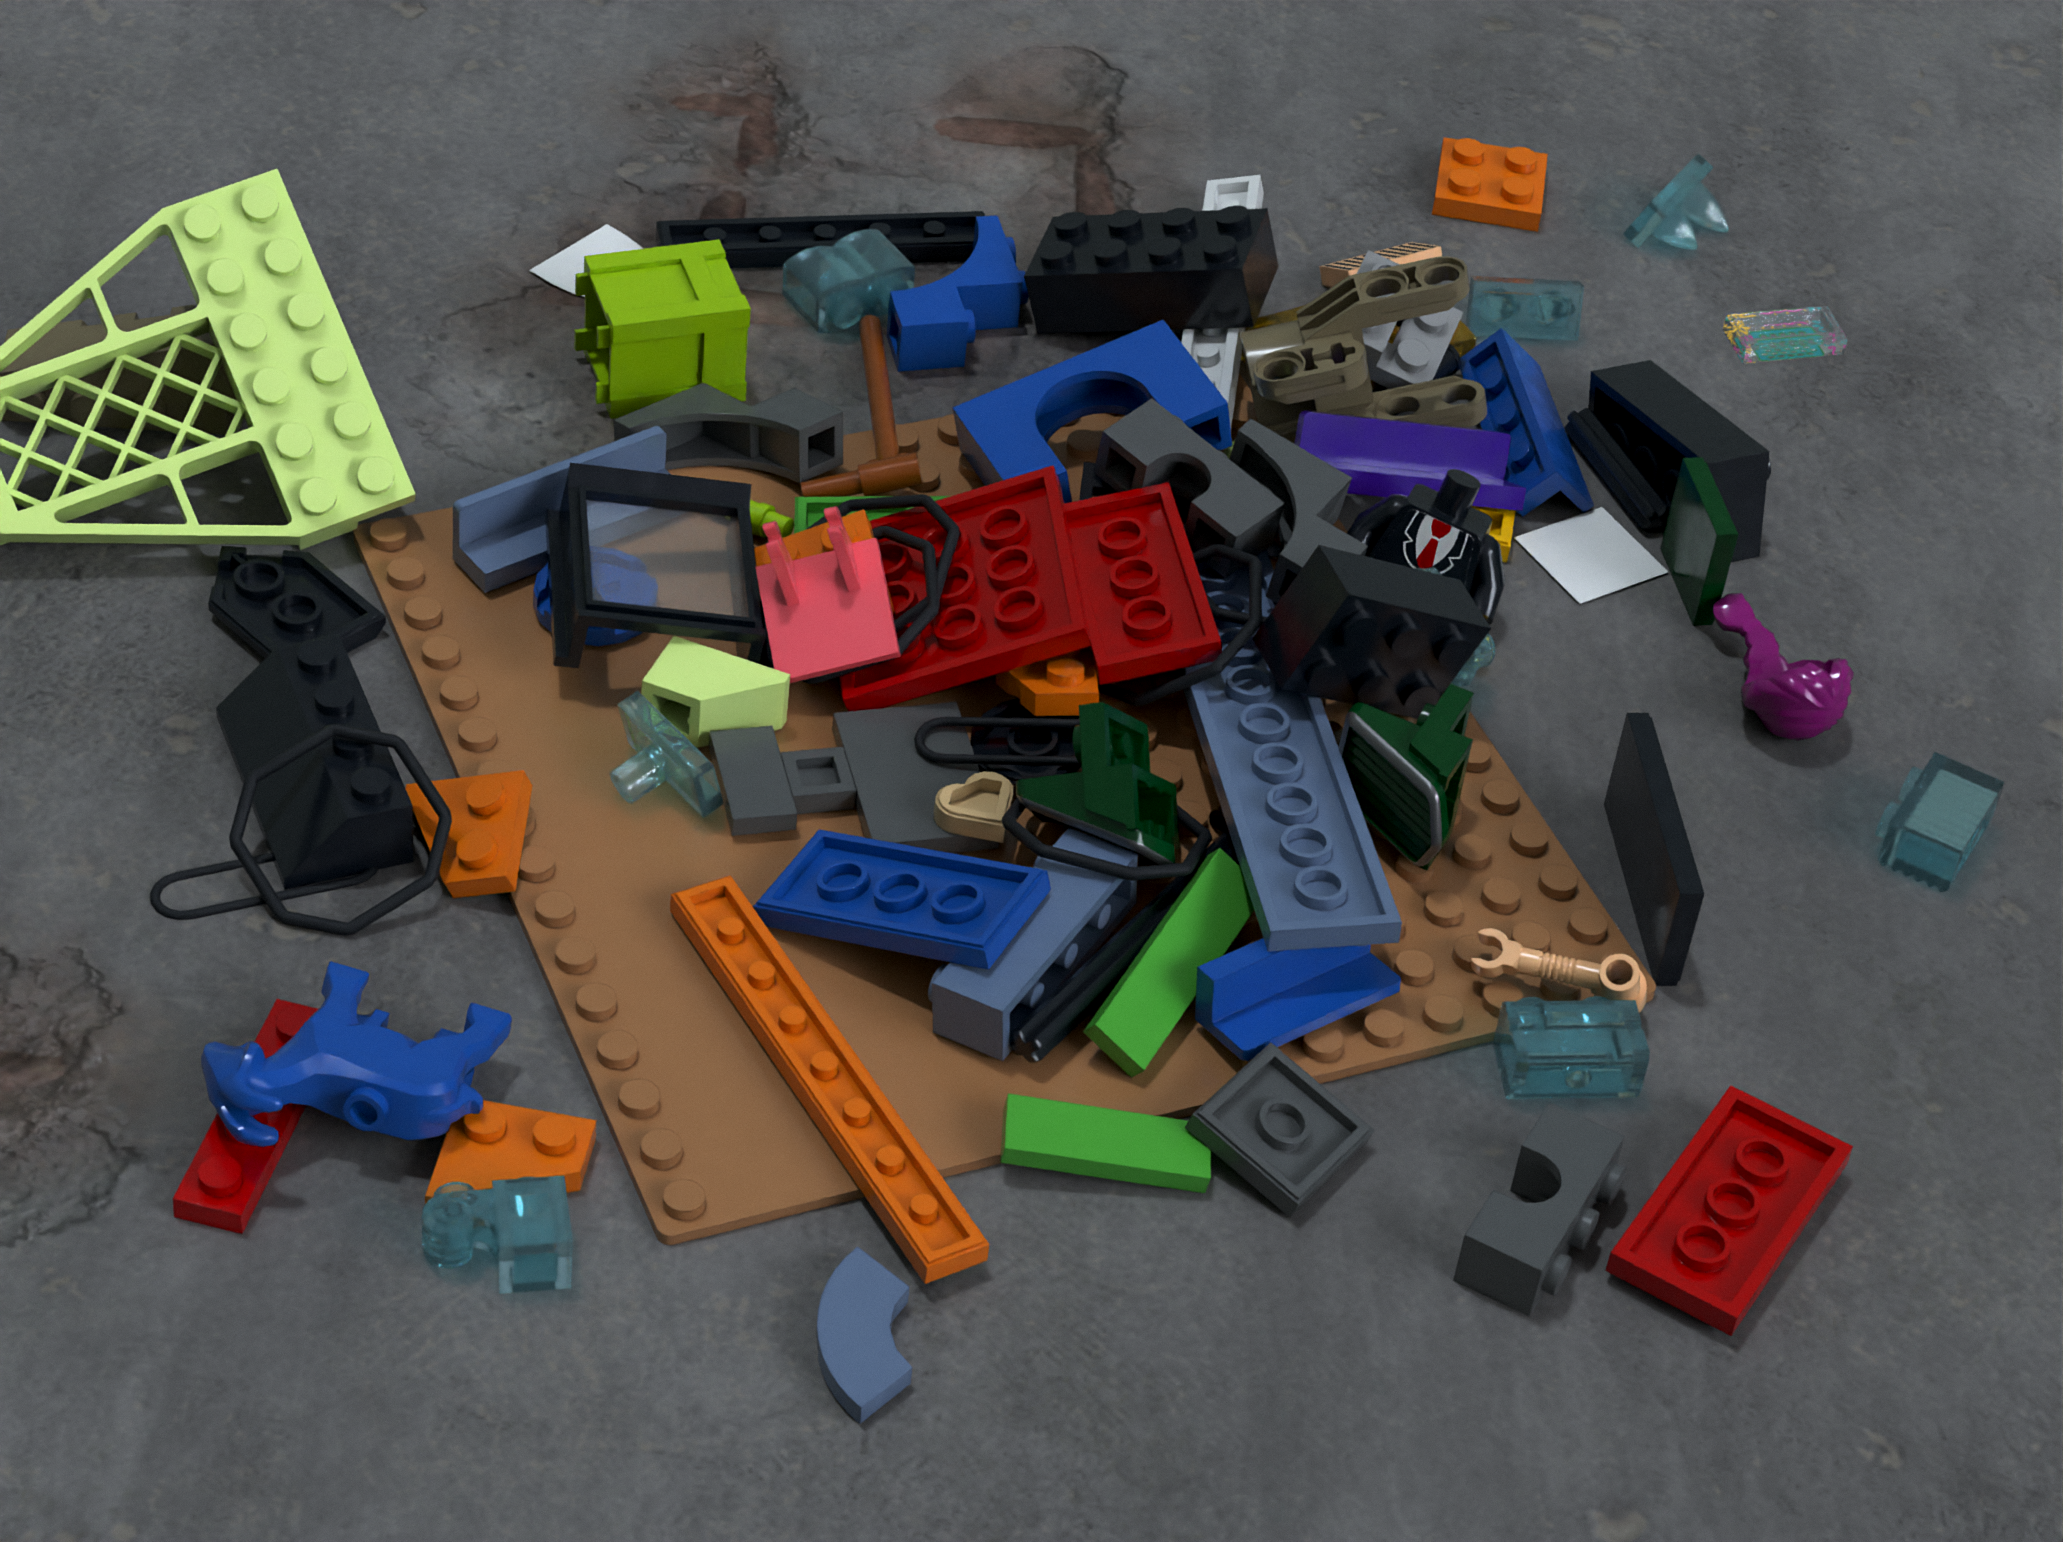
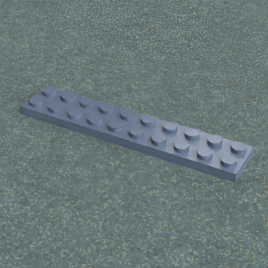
(1286, 795)

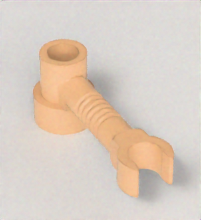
(1579, 972)

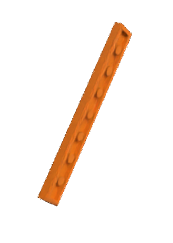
(830, 1080)

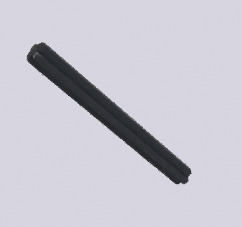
(1101, 973)

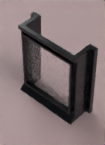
(652, 560)

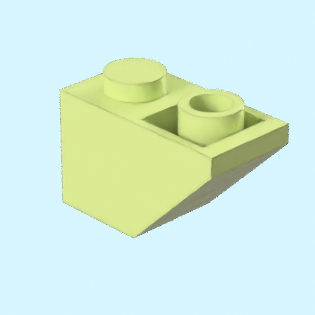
(714, 691)

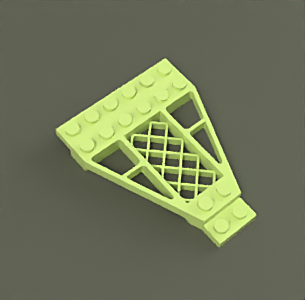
(283, 358)

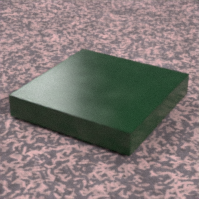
(1698, 540)

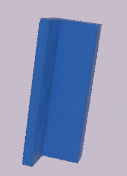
(1282, 995)

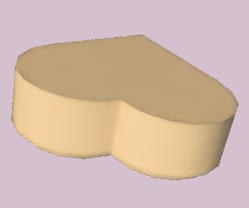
(975, 807)

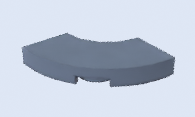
(856, 1335)

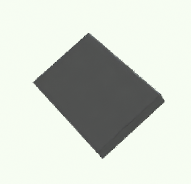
(899, 784)

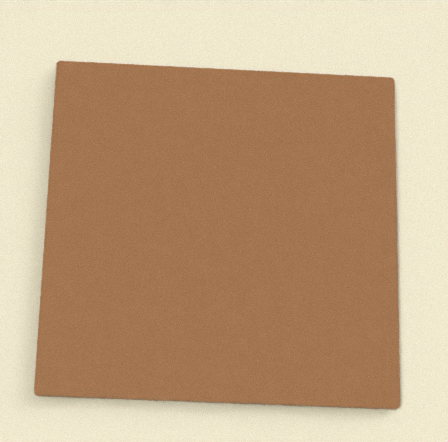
(668, 1055)

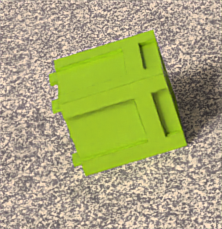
(662, 324)

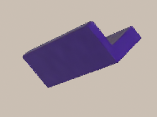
(1397, 455)

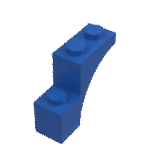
(937, 320)

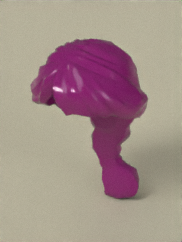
(1788, 698)

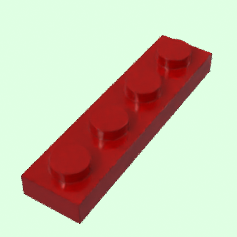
(231, 1175)

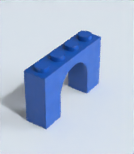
(1010, 426)

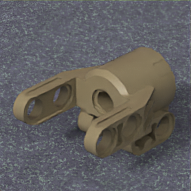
(1323, 358)

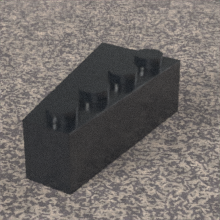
(1664, 422)

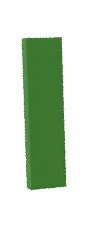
(1164, 972)

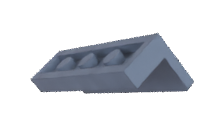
(503, 528)

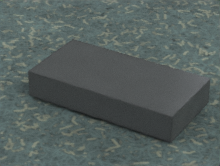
(752, 780)

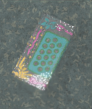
(1784, 334)

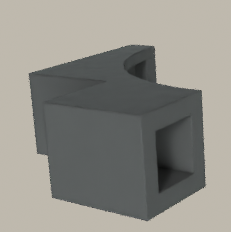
(781, 435)
(1311, 496)

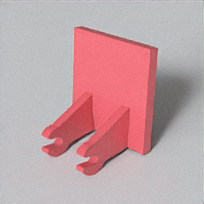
(826, 607)

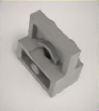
(1417, 346)

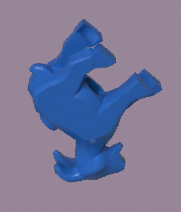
(355, 1069)

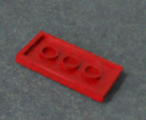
(1140, 585)
(1729, 1210)

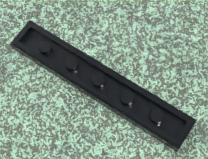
(777, 239)

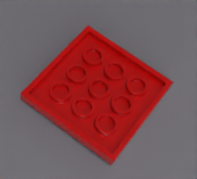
(1004, 600)

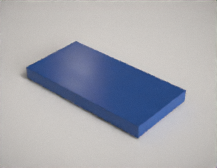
(903, 898)

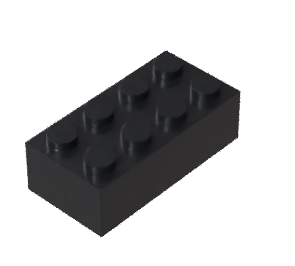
(1152, 268)

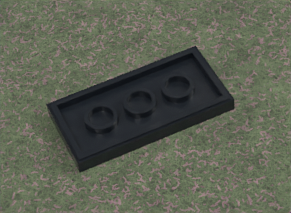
(1653, 849)

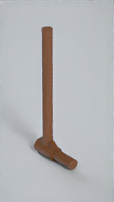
(890, 468)

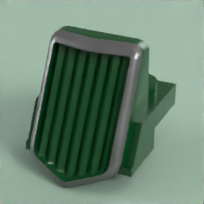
(1410, 772)
(1114, 792)

